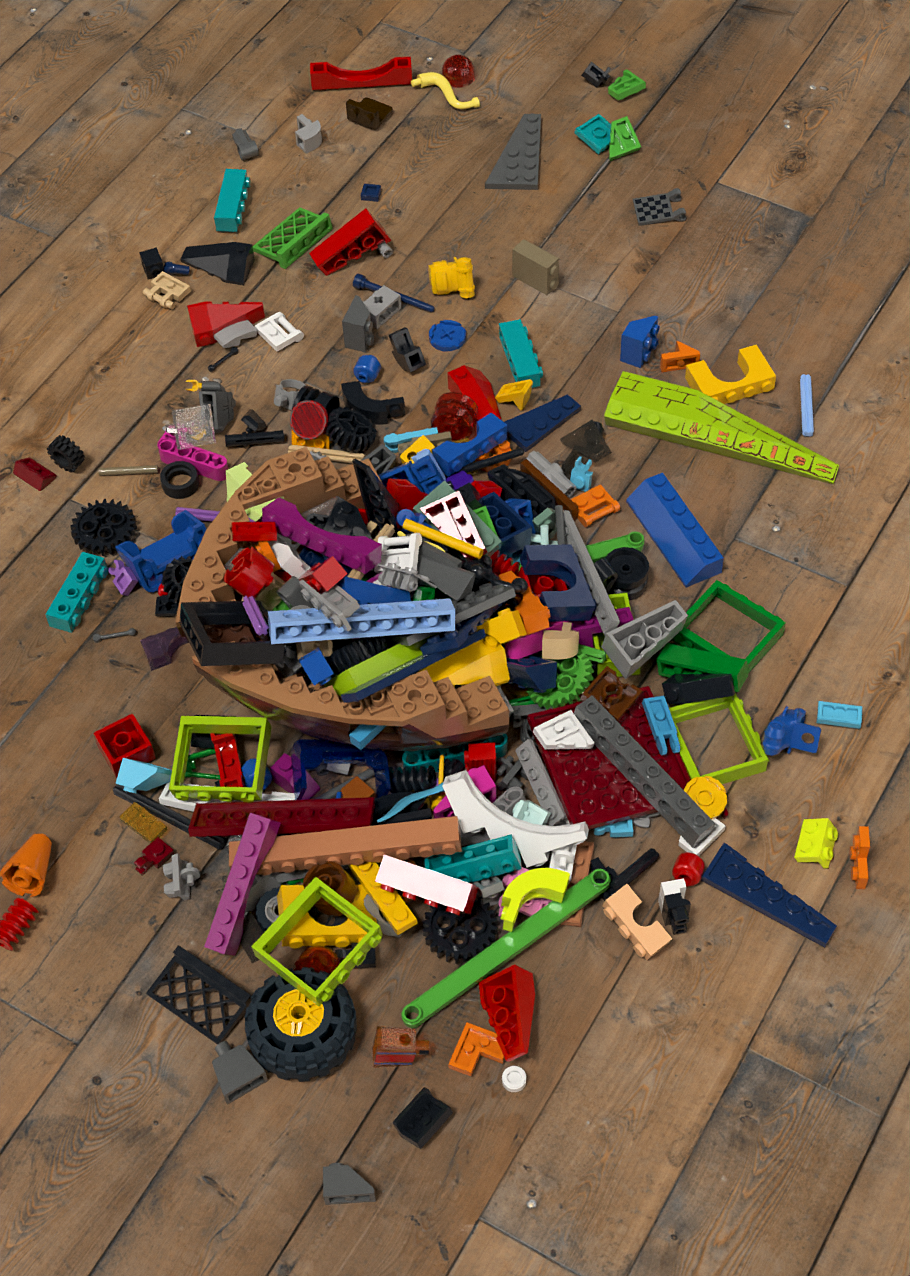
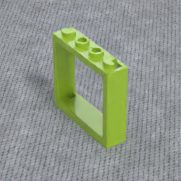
(744, 724)
(219, 725)
(293, 915)

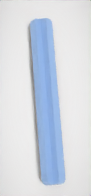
(806, 405)

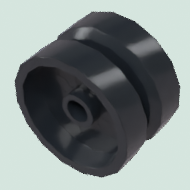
(632, 571)

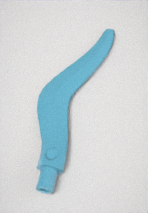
(400, 805)

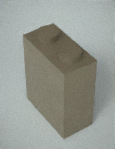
(535, 267)

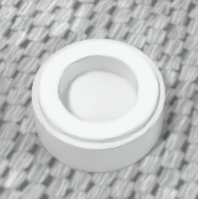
(514, 1079)

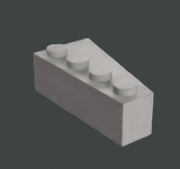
(641, 638)

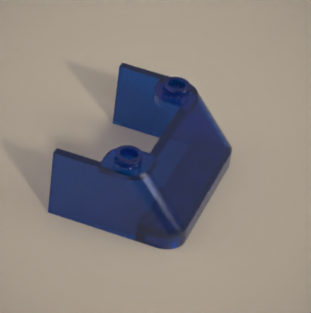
(313, 752)

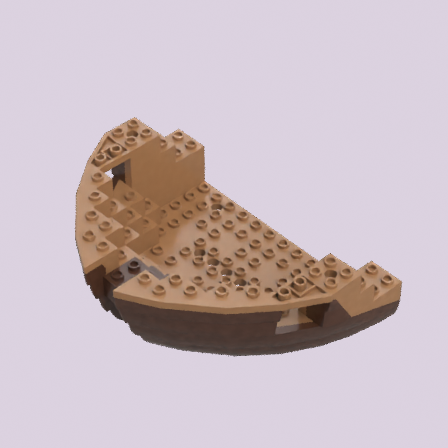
(414, 710)

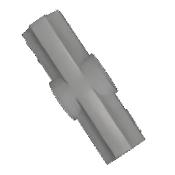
(552, 472)

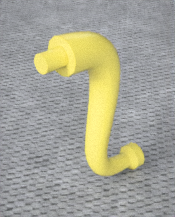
(439, 80)

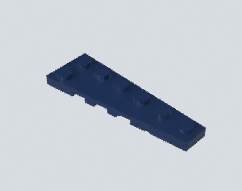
(453, 639)
(751, 886)

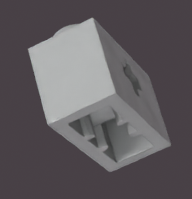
(383, 305)

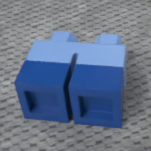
(427, 470)

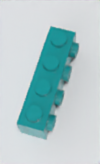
(231, 200)
(520, 352)
(77, 592)
(478, 860)

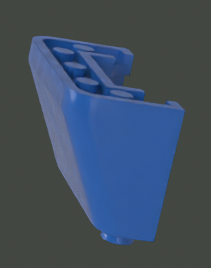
(152, 560)

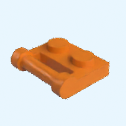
(593, 500)

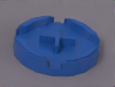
(447, 335)

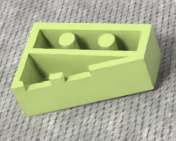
(234, 479)

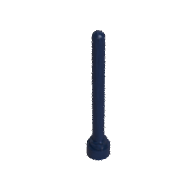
(361, 282)

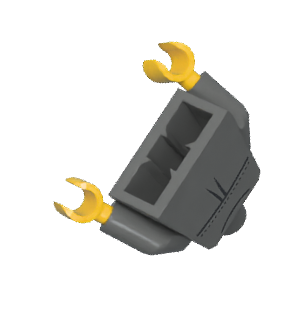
(220, 400)

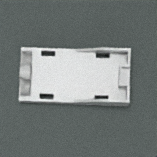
(288, 556)

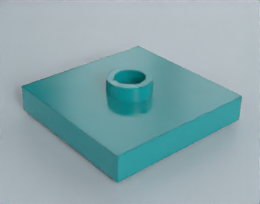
(595, 133)

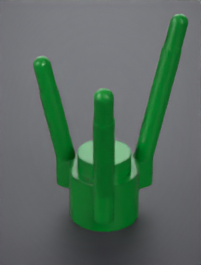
(191, 764)

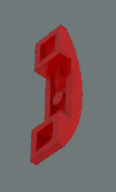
(228, 760)

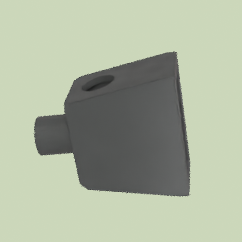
(237, 1071)

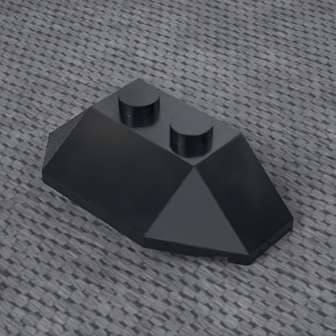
(521, 485)

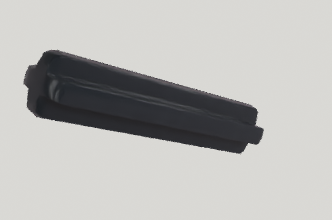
(635, 869)

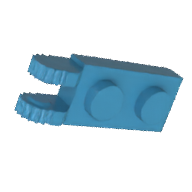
(661, 723)

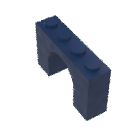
(563, 563)

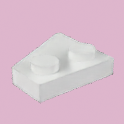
(563, 733)

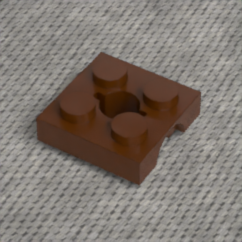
(608, 682)

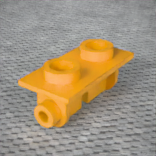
(320, 442)

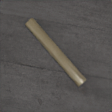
(128, 470)

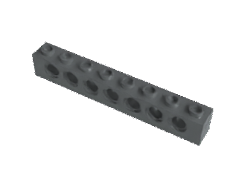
(644, 772)

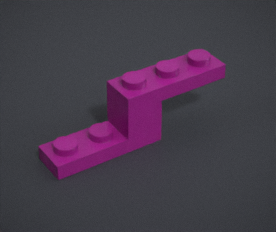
(592, 626)

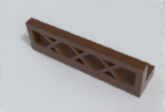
(561, 498)

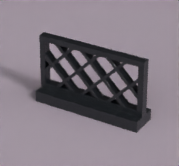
(216, 982)

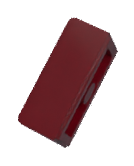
(33, 473)

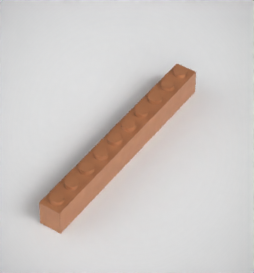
(360, 845)

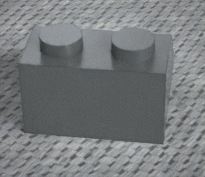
(357, 326)

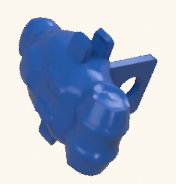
(787, 732)

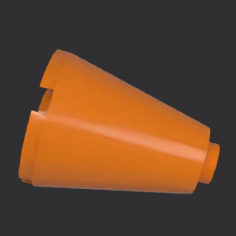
(28, 866)

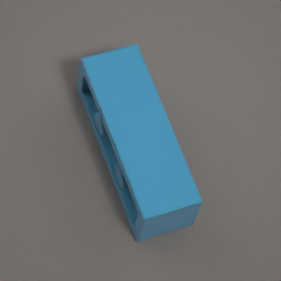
(364, 734)

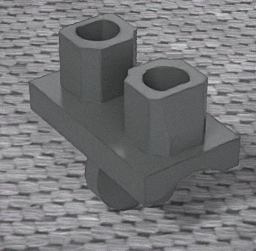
(509, 780)

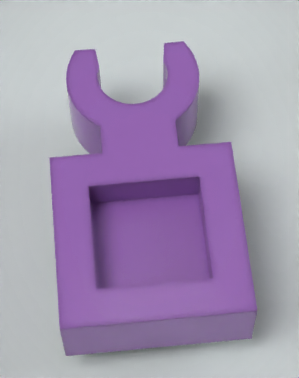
(124, 577)

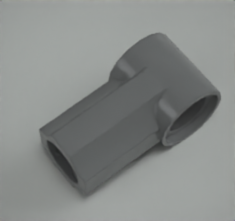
(245, 147)

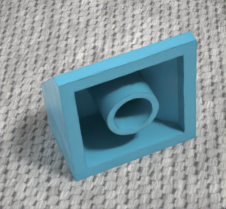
(141, 775)

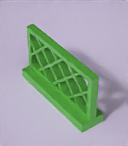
(298, 243)

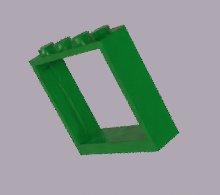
(740, 602)

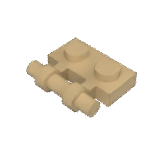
(170, 287)

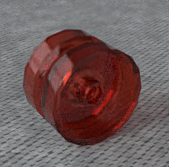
(455, 414)

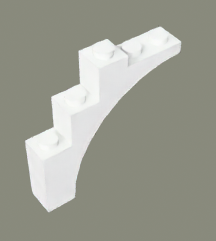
(532, 840)

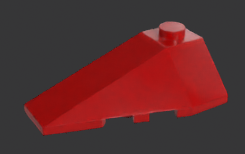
(210, 318)
(477, 387)
(510, 1006)

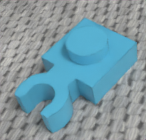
(581, 476)
(618, 829)

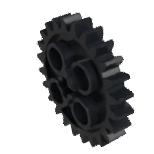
(103, 526)
(460, 929)

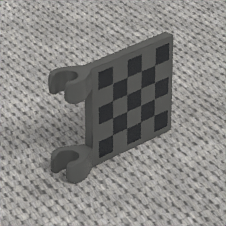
(658, 208)

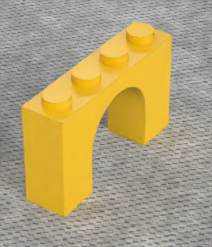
(755, 367)
(311, 933)

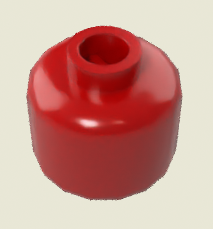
(688, 867)

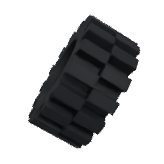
(65, 453)

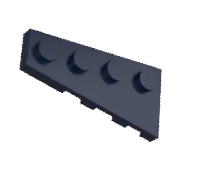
(538, 423)

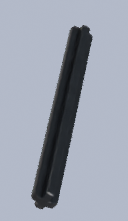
(165, 814)

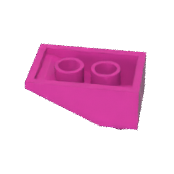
(481, 780)

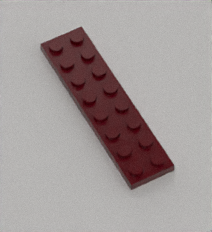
(294, 815)

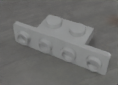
(334, 603)
(540, 781)

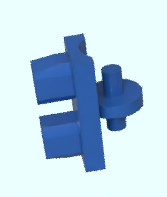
(408, 514)

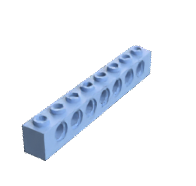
(367, 621)

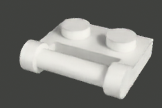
(275, 335)
(402, 557)

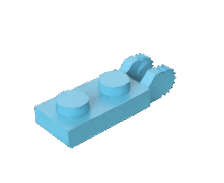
(393, 439)

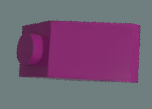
(283, 776)

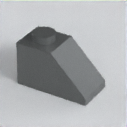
(345, 1186)

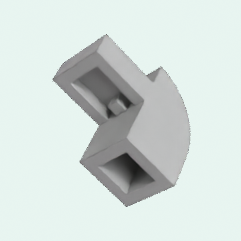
(308, 134)

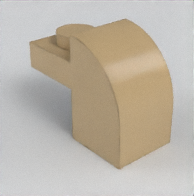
(560, 644)

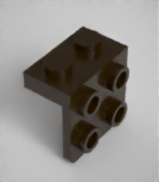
(368, 112)

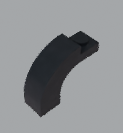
(375, 410)
(385, 804)

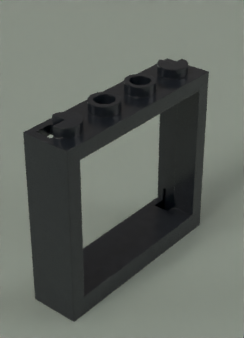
(196, 614)

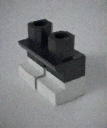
(673, 905)

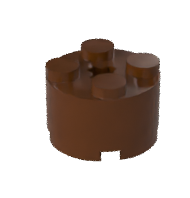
(337, 879)

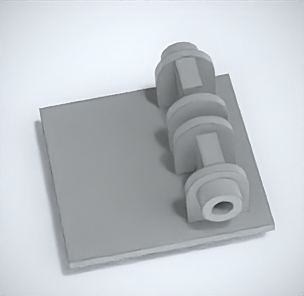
(402, 579)

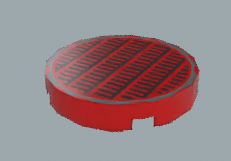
(309, 419)

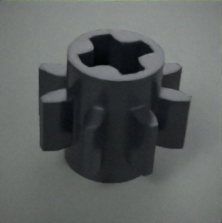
(452, 767)

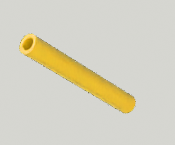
(443, 538)

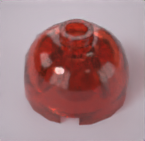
(458, 71)
(319, 958)

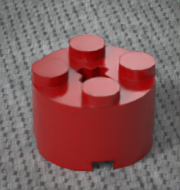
(249, 572)

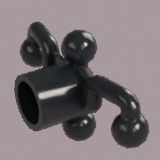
(484, 573)

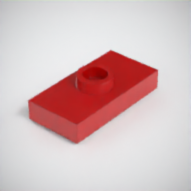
(254, 531)

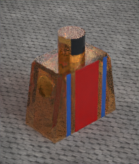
(397, 1047)

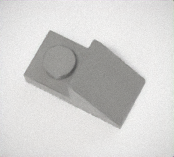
(489, 889)

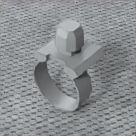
(284, 398)

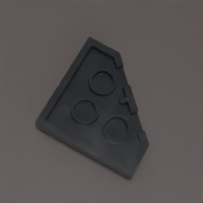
(347, 520)

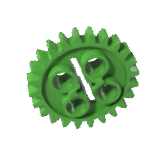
(571, 680)

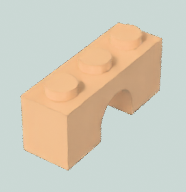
(647, 939)

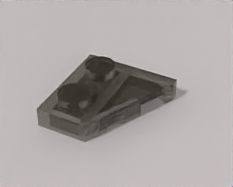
(587, 442)

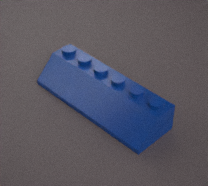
(675, 530)

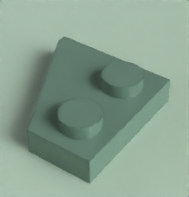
(548, 518)

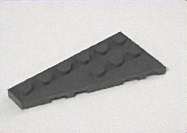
(519, 161)

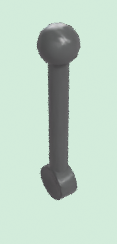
(97, 637)

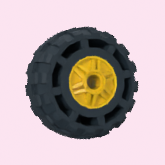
(295, 1034)

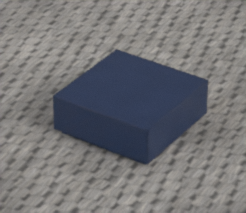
(371, 192)

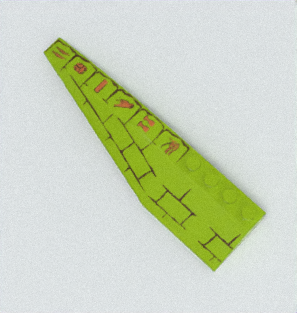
(706, 424)

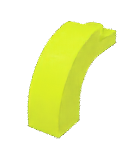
(535, 883)

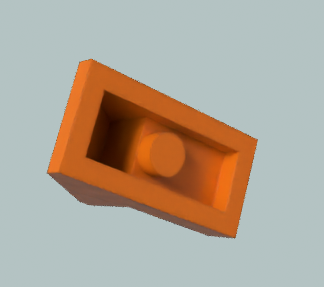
(680, 358)

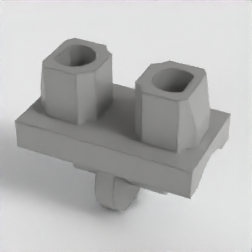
(183, 877)

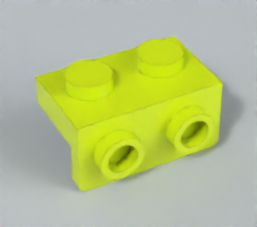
(816, 841)

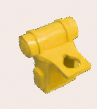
(452, 276)

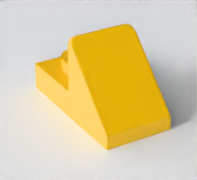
(517, 392)

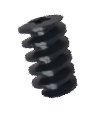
(412, 779)

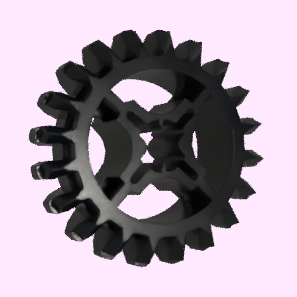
(350, 430)
(179, 569)
(356, 653)

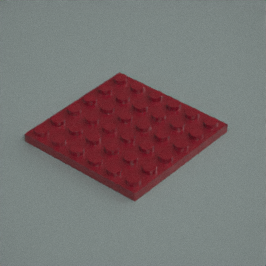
(591, 784)

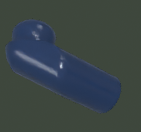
(171, 268)

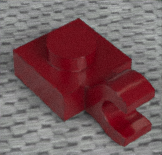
(154, 854)

